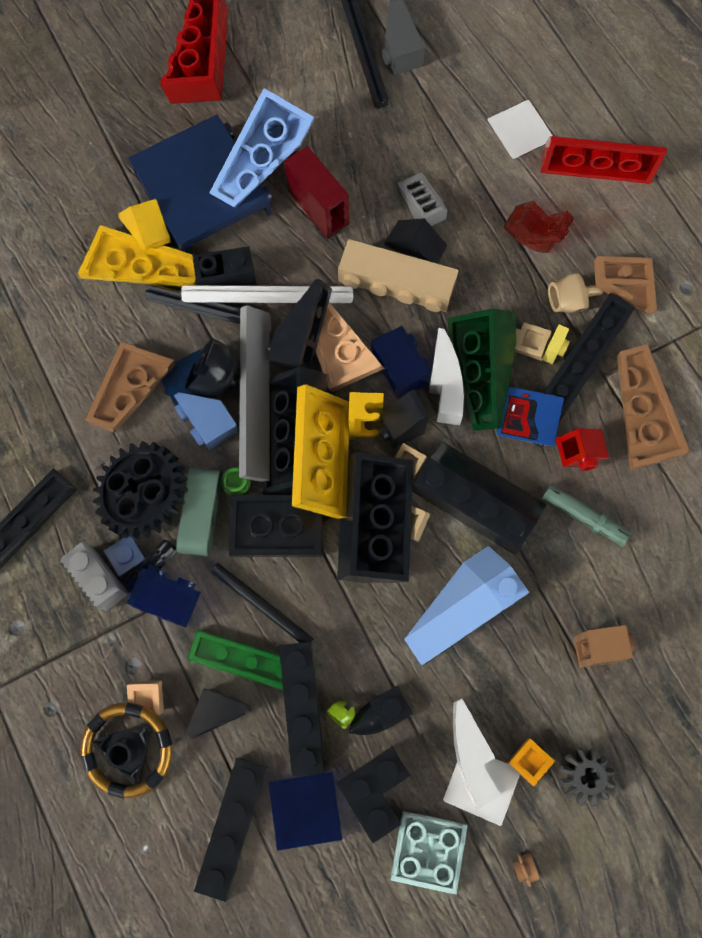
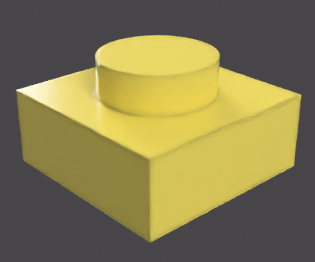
(557, 344)

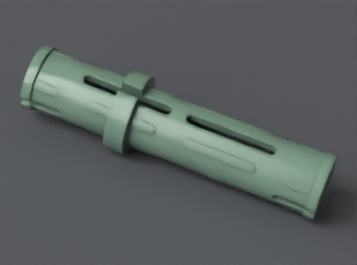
(587, 515)

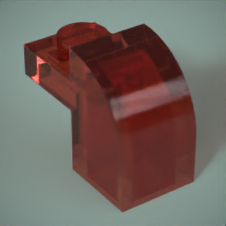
(536, 229)

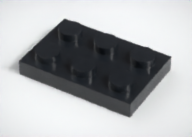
(273, 528)

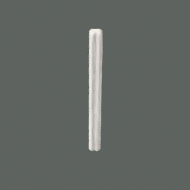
(256, 294)

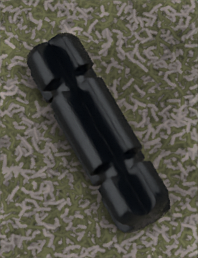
(156, 559)

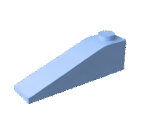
(264, 143)
(471, 598)

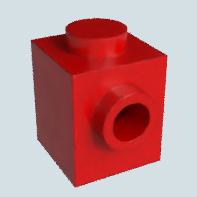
(582, 448)

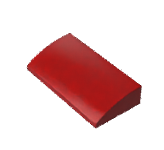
(601, 159)

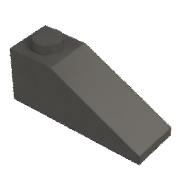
(402, 41)

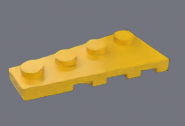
(122, 259)

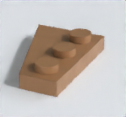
(126, 385)

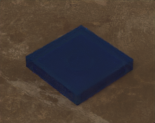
(305, 811)

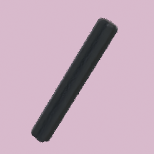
(173, 298)

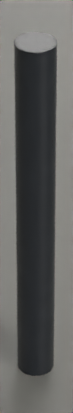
(260, 604)

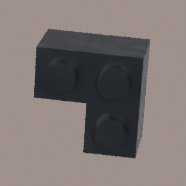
(365, 792)

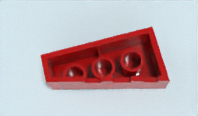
(199, 57)

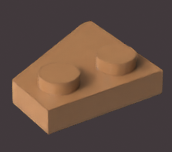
(627, 279)

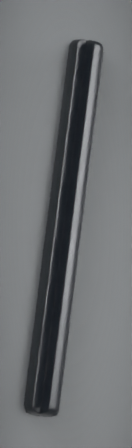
(365, 53)

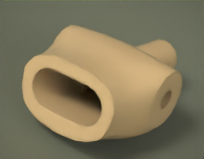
(571, 294)

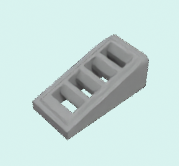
(439, 210)

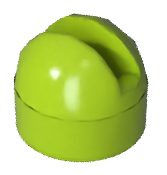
(340, 714)

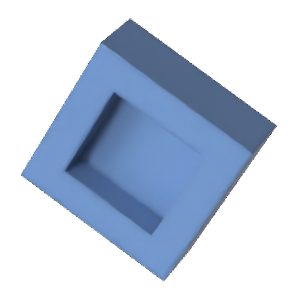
(125, 556)

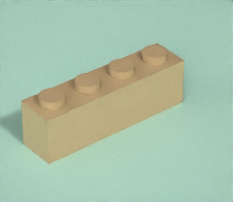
(397, 276)

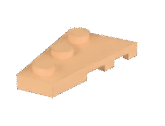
(343, 353)

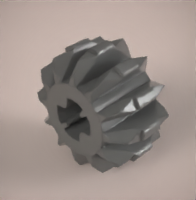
(596, 784)

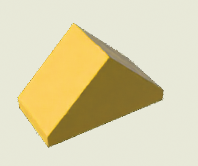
(146, 224)

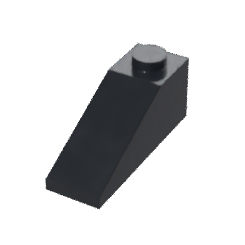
(299, 332)

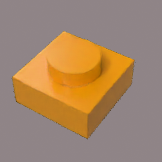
(531, 762)

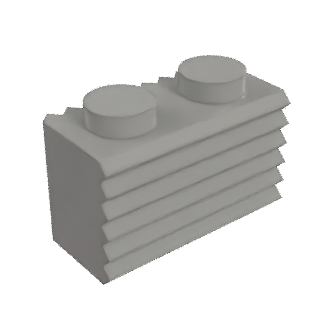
(93, 576)

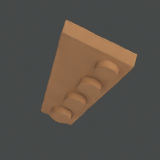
(649, 418)

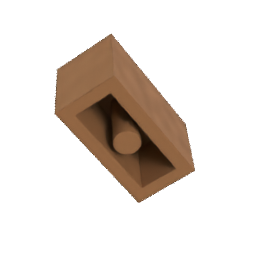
(604, 646)

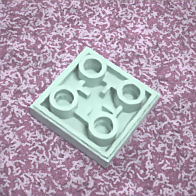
(429, 852)

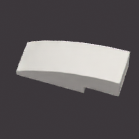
(447, 381)
(471, 756)

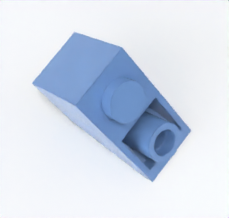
(209, 418)

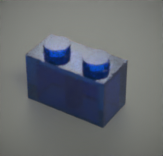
(401, 361)
(163, 596)

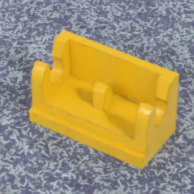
(364, 408)

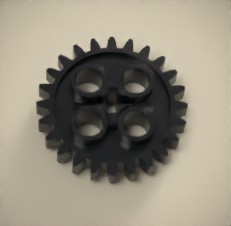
(140, 490)

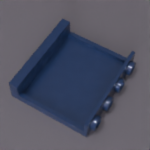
(180, 178)

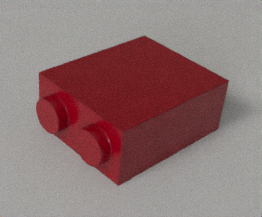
(317, 191)

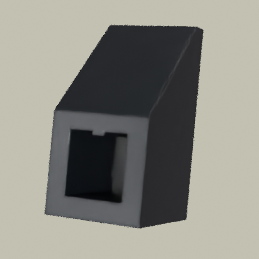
(225, 267)

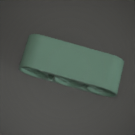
(199, 512)

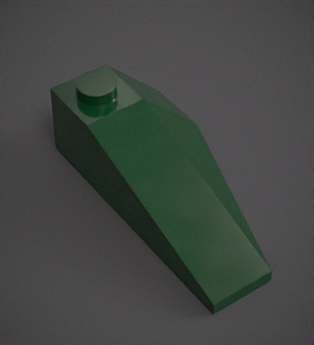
(485, 354)

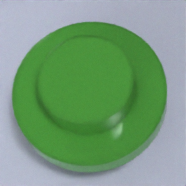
(233, 484)

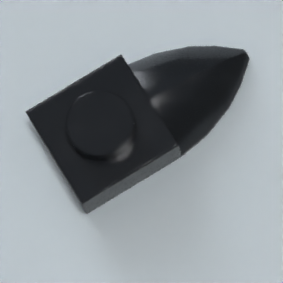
(381, 713)

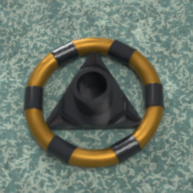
(126, 750)

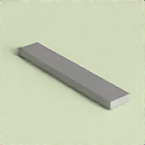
(254, 395)

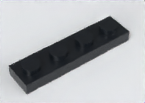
(301, 709)
(230, 829)

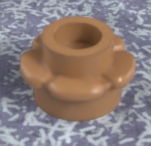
(526, 869)

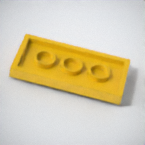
(321, 453)

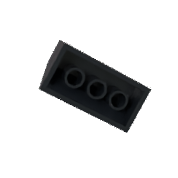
(283, 423)
(478, 498)
(378, 520)

